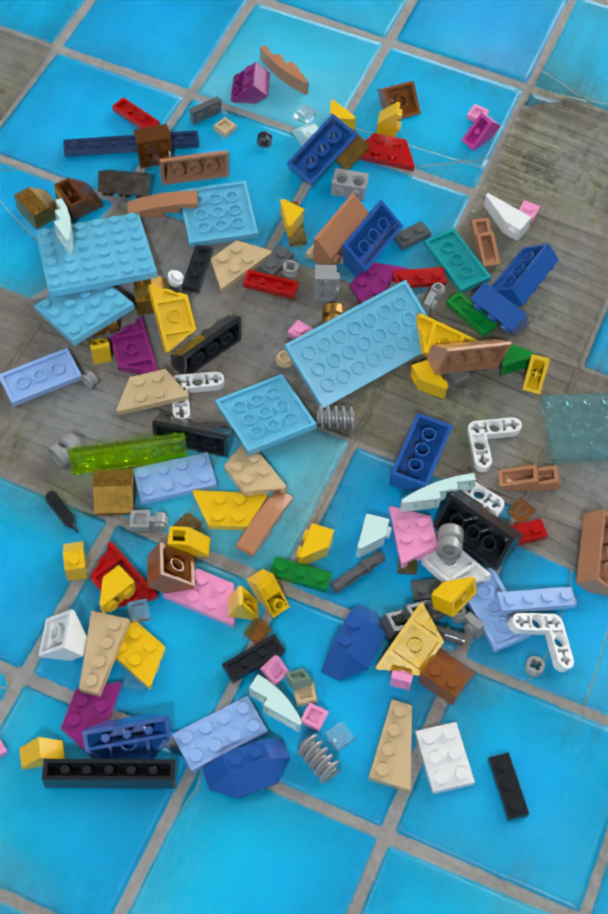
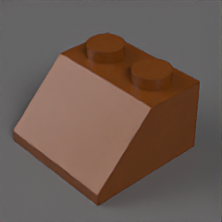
(403, 93)
(170, 569)
(446, 677)

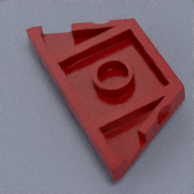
(388, 152)
(109, 561)

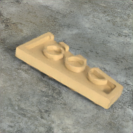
(102, 647)
(393, 753)

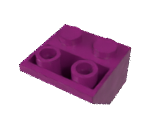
(250, 85)

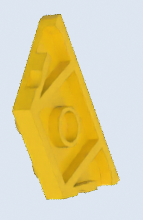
(172, 316)
(434, 333)
(228, 509)
(413, 645)
(141, 654)

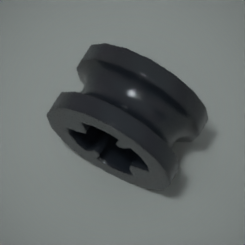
(264, 139)

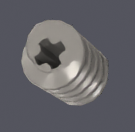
(335, 417)
(317, 759)

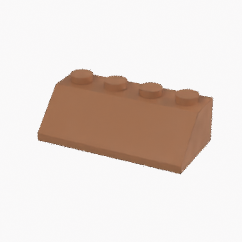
(194, 167)
(328, 241)
(467, 356)
(593, 554)

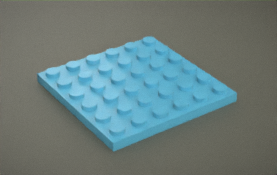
(102, 255)

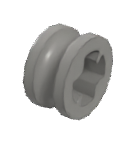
(290, 264)
(89, 380)
(532, 671)

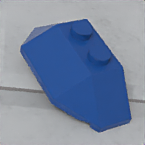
(354, 644)
(128, 737)
(248, 768)

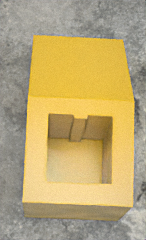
(388, 120)
(427, 381)
(189, 541)
(316, 544)
(115, 588)
(268, 592)

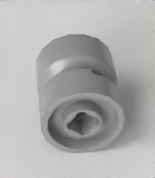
(59, 451)
(450, 542)

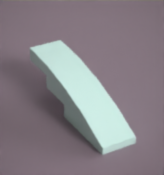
(63, 226)
(430, 496)

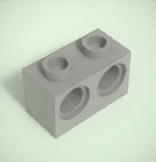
(348, 182)
(326, 282)

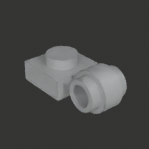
(437, 292)
(141, 520)
(471, 624)

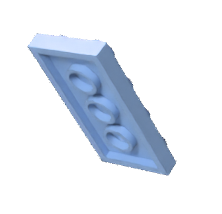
(40, 377)
(174, 478)
(485, 608)
(219, 733)

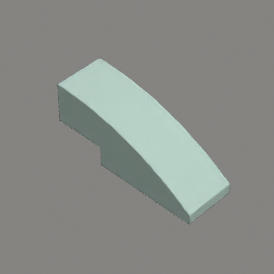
(275, 703)

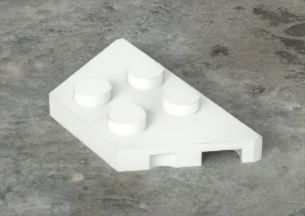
(454, 570)

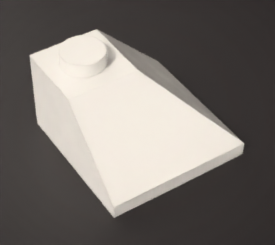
(63, 637)

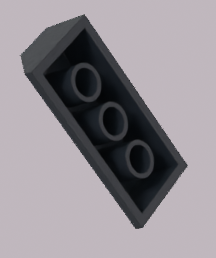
(207, 345)
(199, 436)
(484, 533)

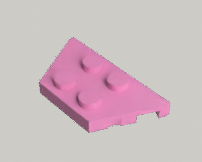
(412, 535)
(207, 597)

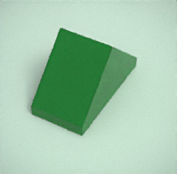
(515, 360)

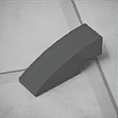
(394, 621)

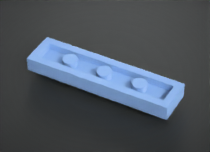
(535, 600)

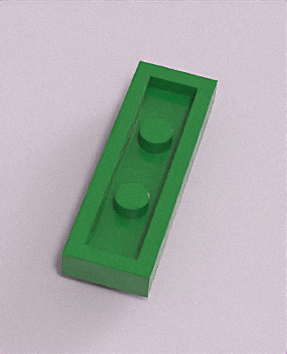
(476, 320)
(301, 574)

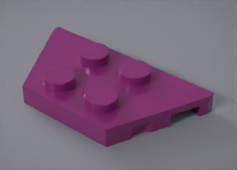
(373, 281)
(133, 349)
(88, 711)

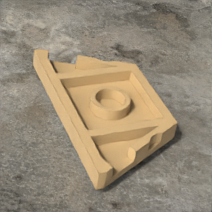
(235, 260)
(150, 391)
(252, 474)

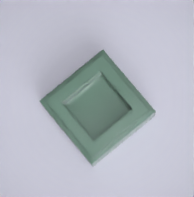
(298, 679)

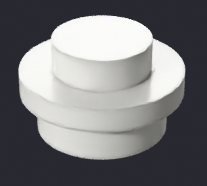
(175, 278)

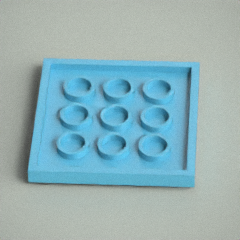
(221, 215)
(85, 312)
(265, 414)

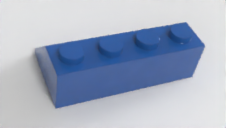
(321, 150)
(370, 238)
(526, 273)
(420, 453)

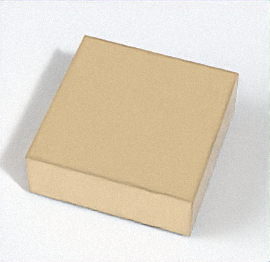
(225, 127)
(305, 695)

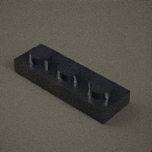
(197, 269)
(253, 658)
(508, 786)

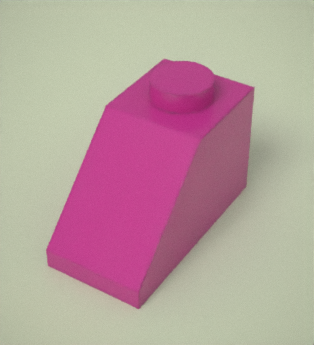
(481, 131)

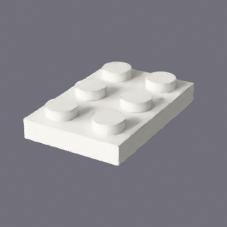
(444, 758)

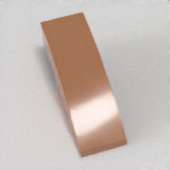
(484, 242)
(530, 478)

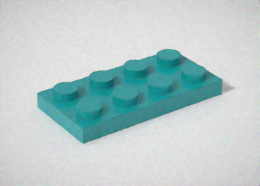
(457, 260)

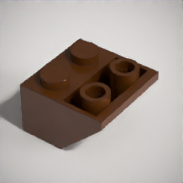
(152, 144)
(77, 197)

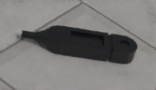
(61, 510)

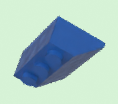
(499, 309)

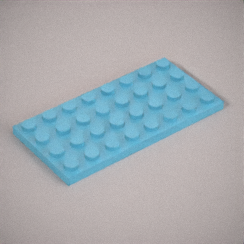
(358, 345)

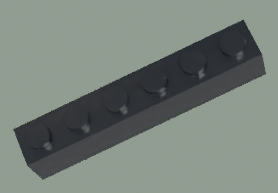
(110, 773)

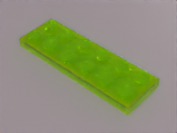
(127, 453)

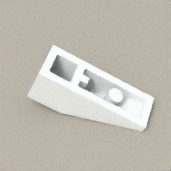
(509, 219)

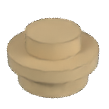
(283, 360)

